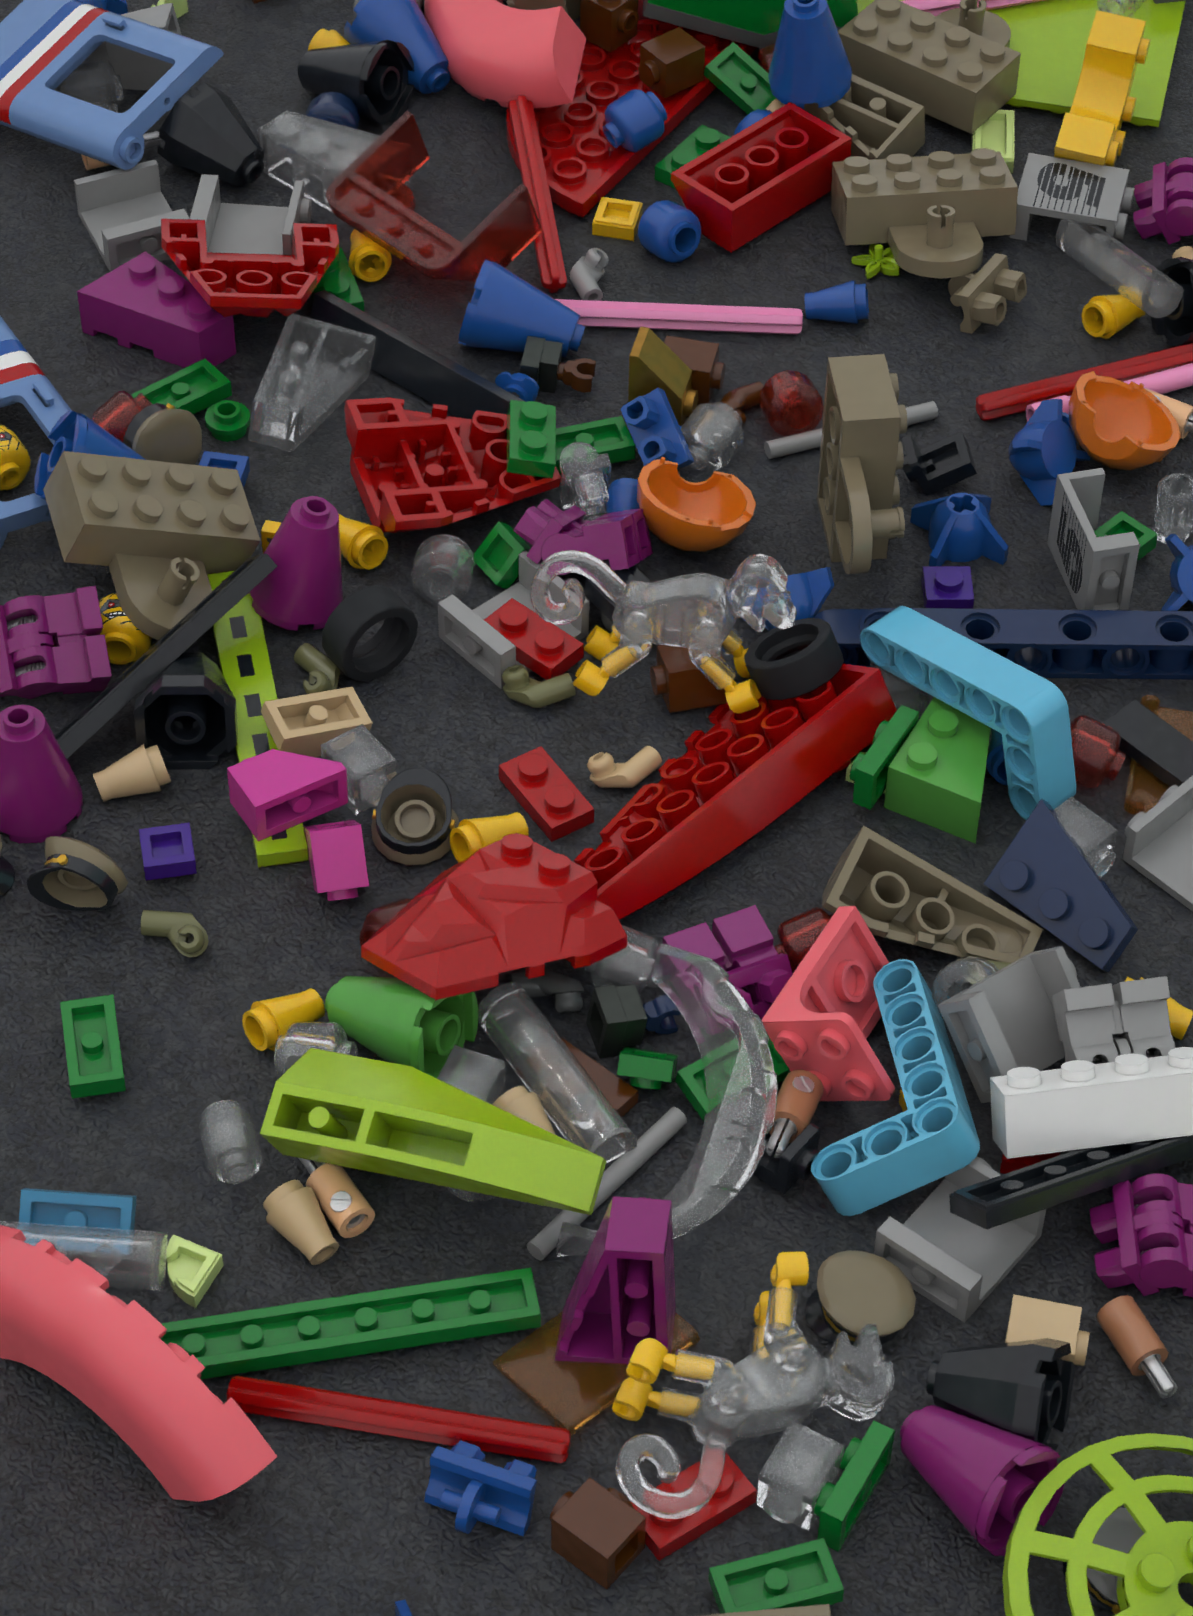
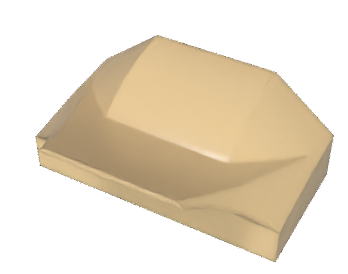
(309, 720)

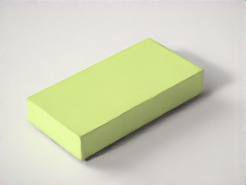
(997, 135)

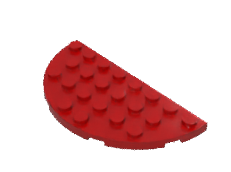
(575, 151)

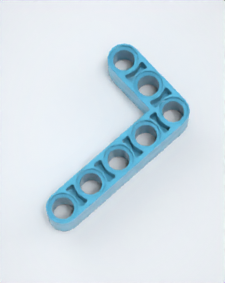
(990, 689)
(929, 1137)

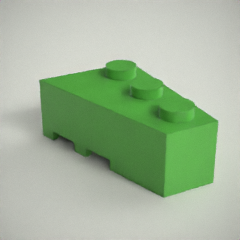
(941, 771)

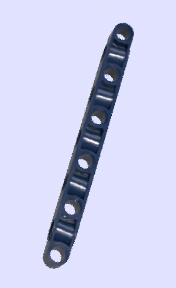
(1053, 641)

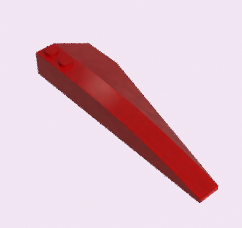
(733, 785)

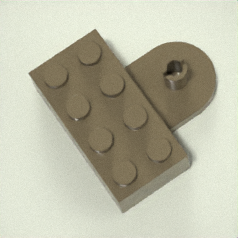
(947, 62)
(926, 207)
(860, 460)
(153, 527)

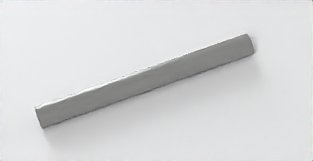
(812, 439)
(612, 1178)

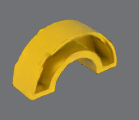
(1103, 91)

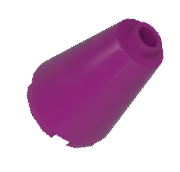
(308, 568)
(35, 778)
(978, 1471)

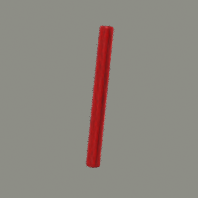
(535, 179)
(1016, 398)
(400, 1419)

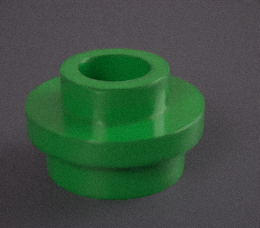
(227, 420)

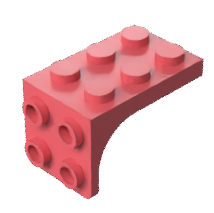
(830, 1011)

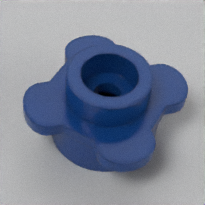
(519, 383)

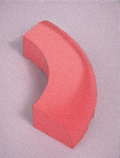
(508, 50)
(120, 1368)

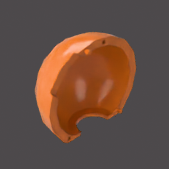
(1120, 422)
(691, 513)

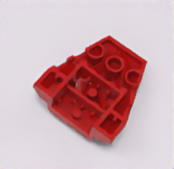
(251, 282)
(431, 466)
(495, 915)

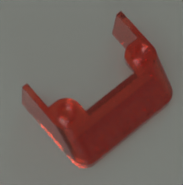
(380, 206)

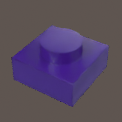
(947, 587)
(167, 851)

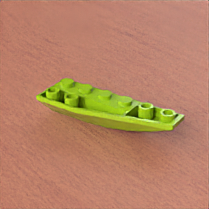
(423, 1130)

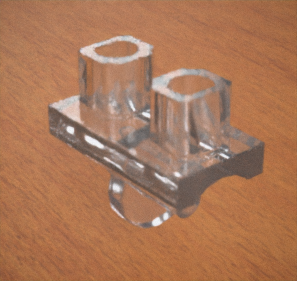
(584, 479)

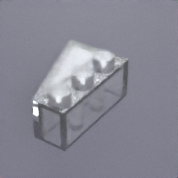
(310, 151)
(308, 380)

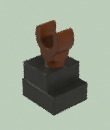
(543, 364)

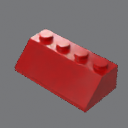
(761, 175)

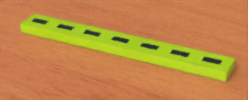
(250, 678)

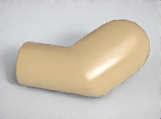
(623, 775)

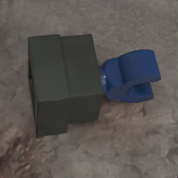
(620, 1019)

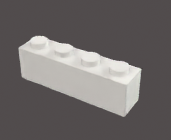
(1093, 1104)

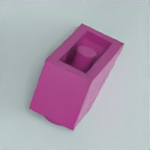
(285, 790)
(337, 858)

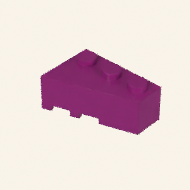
(156, 310)
(623, 1285)

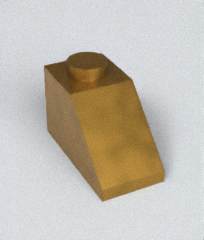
(657, 366)

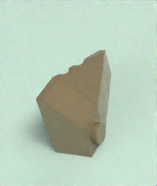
(923, 905)

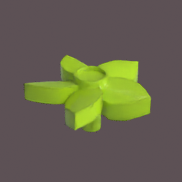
(877, 261)

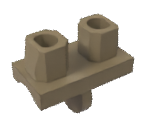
(985, 293)

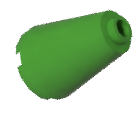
(402, 1021)

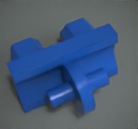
(656, 429)
(481, 1490)

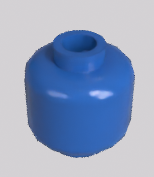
(634, 120)
(669, 231)

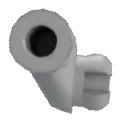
(588, 272)

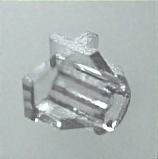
(1174, 506)

